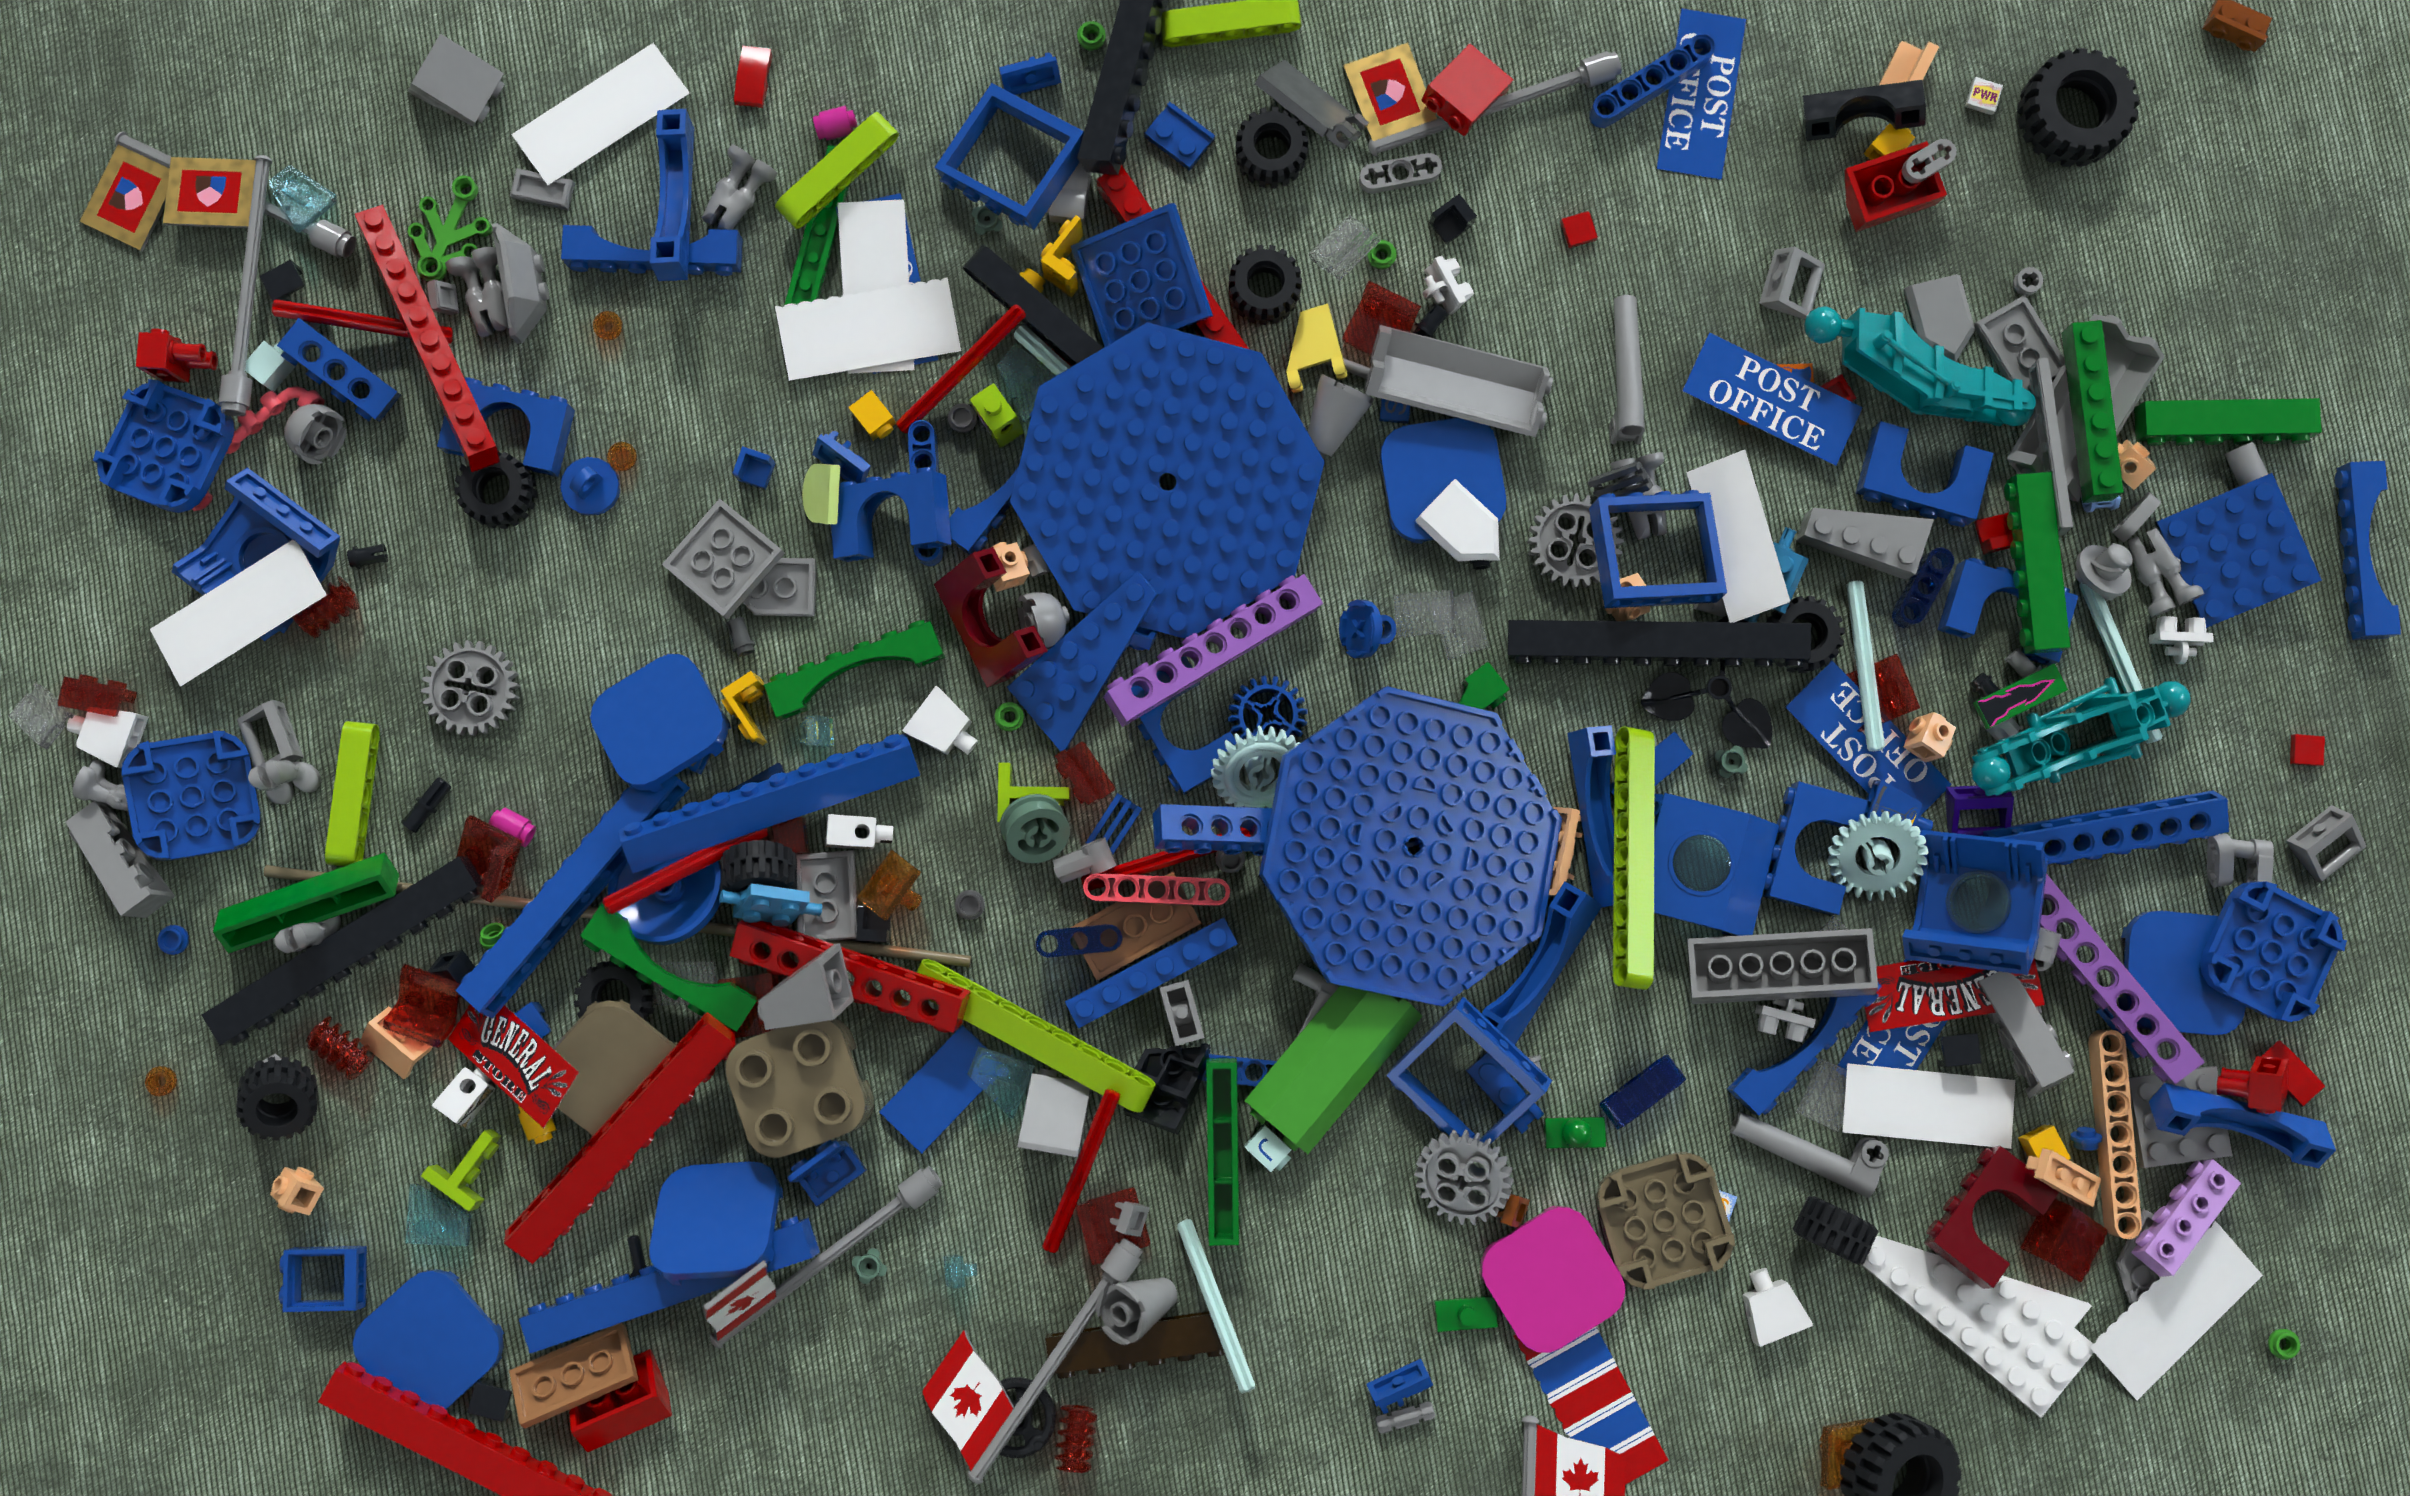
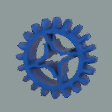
(1255, 707)

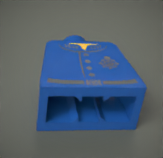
(1889, 798)

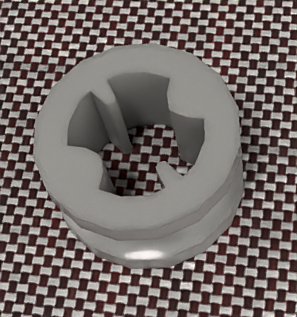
(2037, 278)

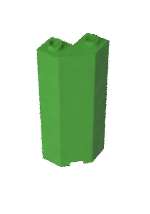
(1330, 1064)

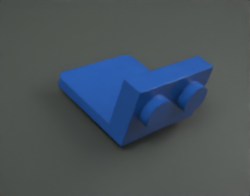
(828, 1171)

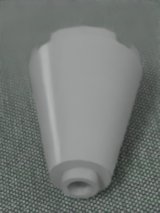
(1335, 414)
(1134, 1307)

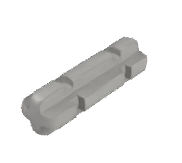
(1405, 1417)

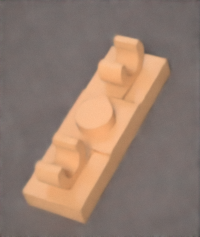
(1565, 848)
(2065, 1176)

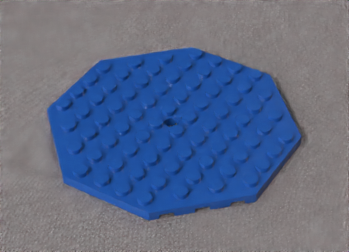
(1179, 409)
(1341, 861)

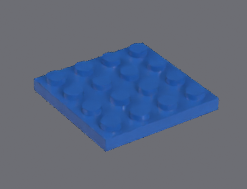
(1142, 275)
(2239, 550)

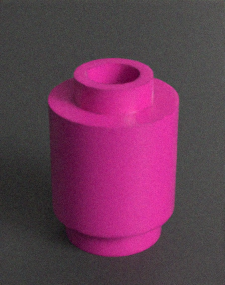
(834, 123)
(514, 825)

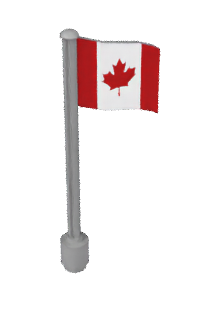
(755, 1290)
(973, 1401)
(1567, 1465)

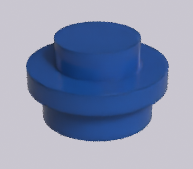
(173, 939)
(2086, 1138)

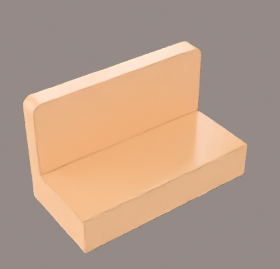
(1909, 63)
(392, 1048)

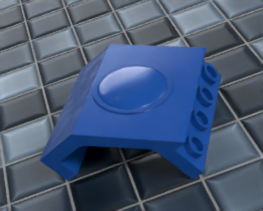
(251, 529)

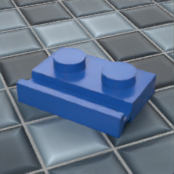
(1179, 136)

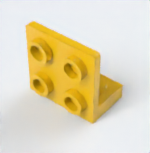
(1054, 262)
(744, 689)

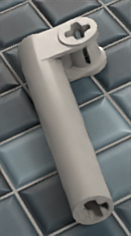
(1629, 415)
(1857, 1174)

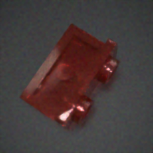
(94, 697)
(1085, 773)

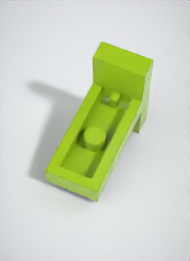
(1009, 793)
(466, 1172)

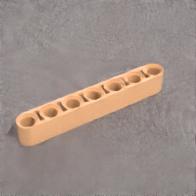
(2124, 1145)

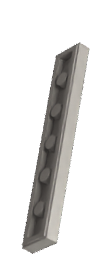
(2050, 440)

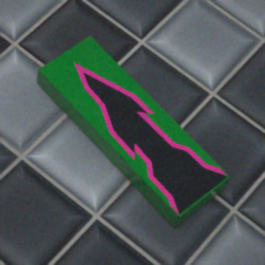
(2020, 696)

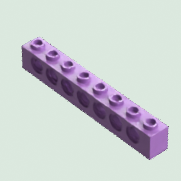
(1129, 707)
(2183, 1057)

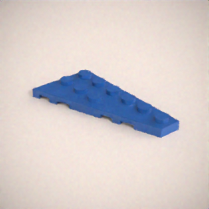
(1075, 670)

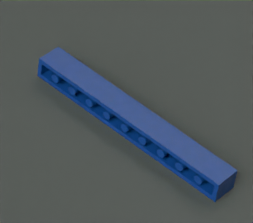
(768, 802)
(562, 900)
(646, 1293)

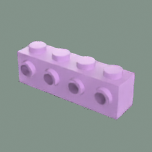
(2185, 1217)

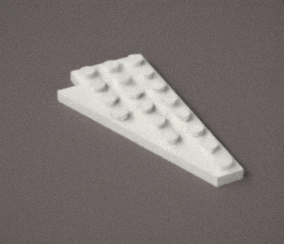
(2011, 1331)

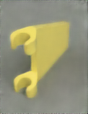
(1313, 345)

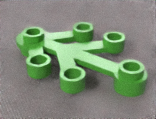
(446, 234)

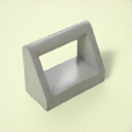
(1781, 280)
(280, 727)
(2321, 833)

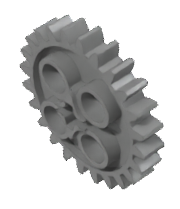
(1550, 533)
(476, 663)
(1464, 1177)

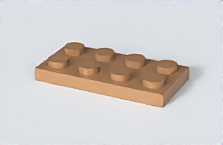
(1142, 927)
(573, 1375)

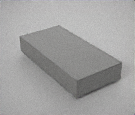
(532, 188)

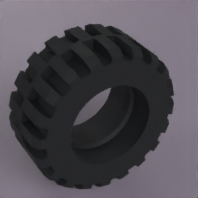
(2100, 80)
(1886, 1446)

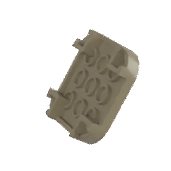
(613, 1057)
(1664, 1220)

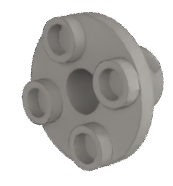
(2105, 569)

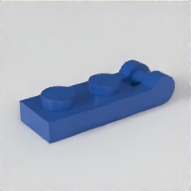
(1502, 1089)

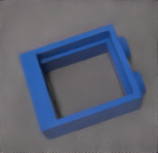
(354, 1279)

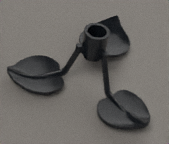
(1745, 726)

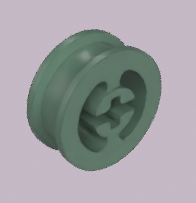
(1019, 825)

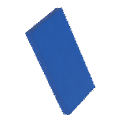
(936, 1092)

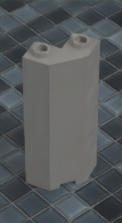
(2130, 368)
(1458, 381)

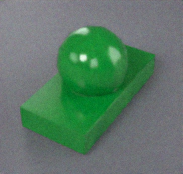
(1574, 1132)

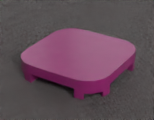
(1552, 1279)

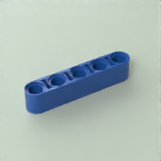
(1658, 69)
(917, 452)

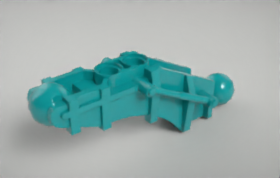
(1915, 374)
(2044, 748)

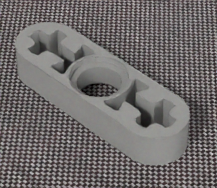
(1406, 162)

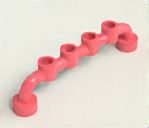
(253, 422)

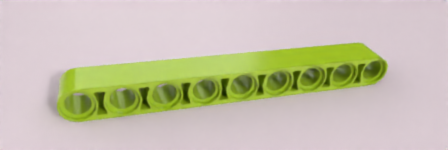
(1634, 858)
(1046, 1041)

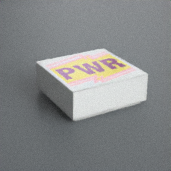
(1983, 96)

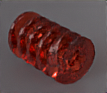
(328, 609)
(338, 1049)
(1076, 1438)

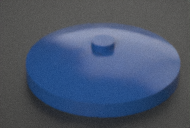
(675, 910)

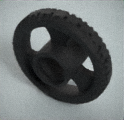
(1033, 1438)

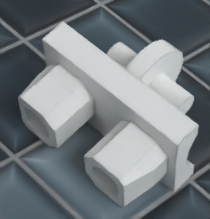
(1444, 286)
(2167, 634)
(1797, 1024)

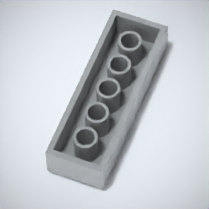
(1782, 966)

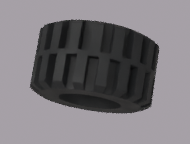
(1271, 125)
(1270, 262)
(511, 507)
(1825, 624)
(760, 864)
(599, 976)
(277, 1119)
(1835, 1230)

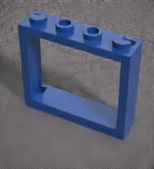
(1052, 182)
(1656, 595)
(1491, 1041)

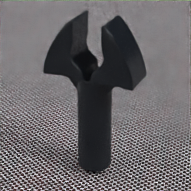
(636, 1254)

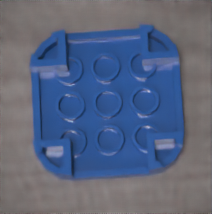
(165, 447)
(1427, 457)
(659, 722)
(190, 796)
(2271, 951)
(2165, 959)
(715, 1221)
(430, 1339)

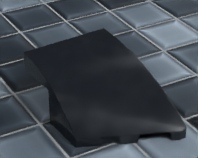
(1177, 1080)

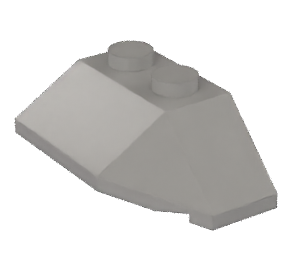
(521, 283)

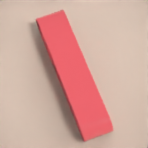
(1142, 885)

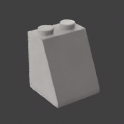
(456, 81)
(810, 994)
(1054, 1114)

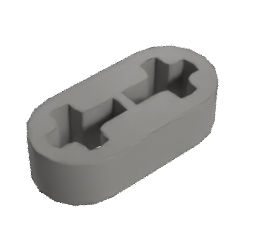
(1932, 166)
(2136, 517)
(2220, 860)

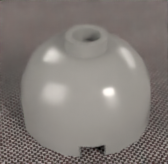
(314, 432)
(1045, 614)

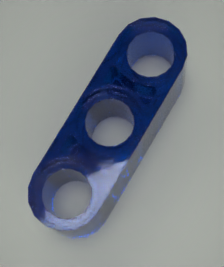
(1933, 578)
(1064, 941)
(1642, 1091)

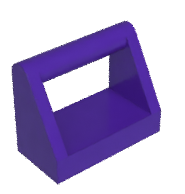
(1974, 797)

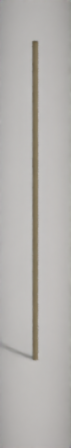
(710, 928)

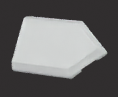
(1461, 525)

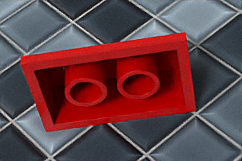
(1880, 193)
(623, 1409)

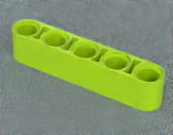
(1229, 21)
(837, 170)
(352, 793)

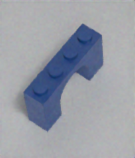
(548, 420)
(1884, 481)
(926, 504)
(1970, 589)
(1187, 767)
(1786, 878)

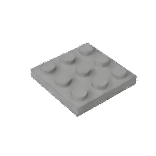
(723, 558)
(2167, 1148)

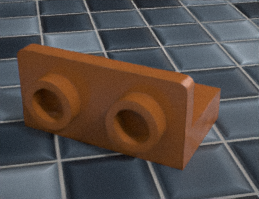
(2237, 24)

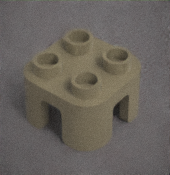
(798, 1087)

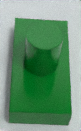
(1465, 1313)

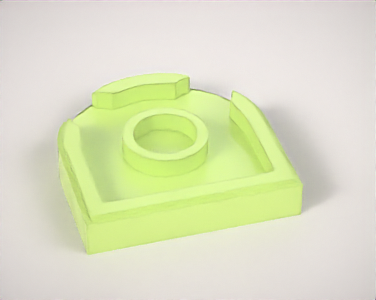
(822, 493)

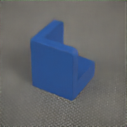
(754, 468)
(533, 1019)

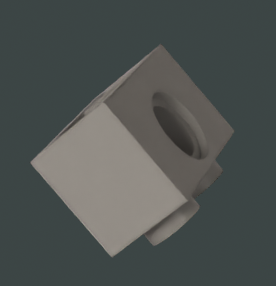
(1181, 1012)

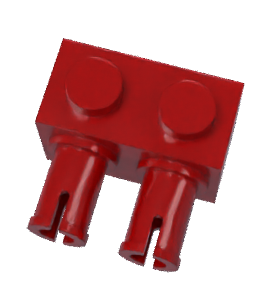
(169, 358)
(2262, 1086)

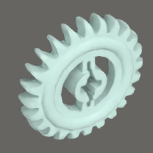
(1256, 756)
(1880, 875)

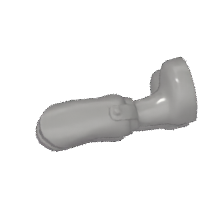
(726, 191)
(485, 304)
(1639, 519)
(2160, 563)
(278, 779)
(93, 786)
(306, 935)

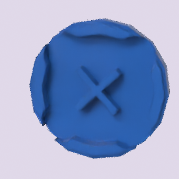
(590, 486)
(1362, 629)

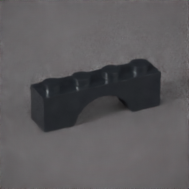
(1897, 103)

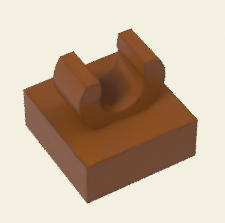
(1514, 1211)

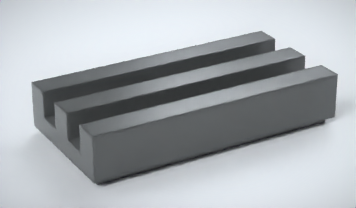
(1597, 481)

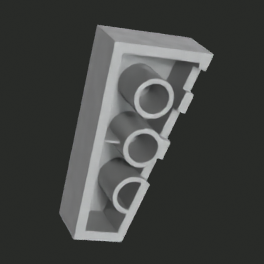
(1871, 539)
(118, 862)
(2026, 1034)

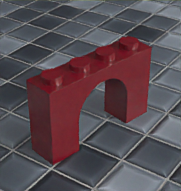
(963, 596)
(1954, 1233)

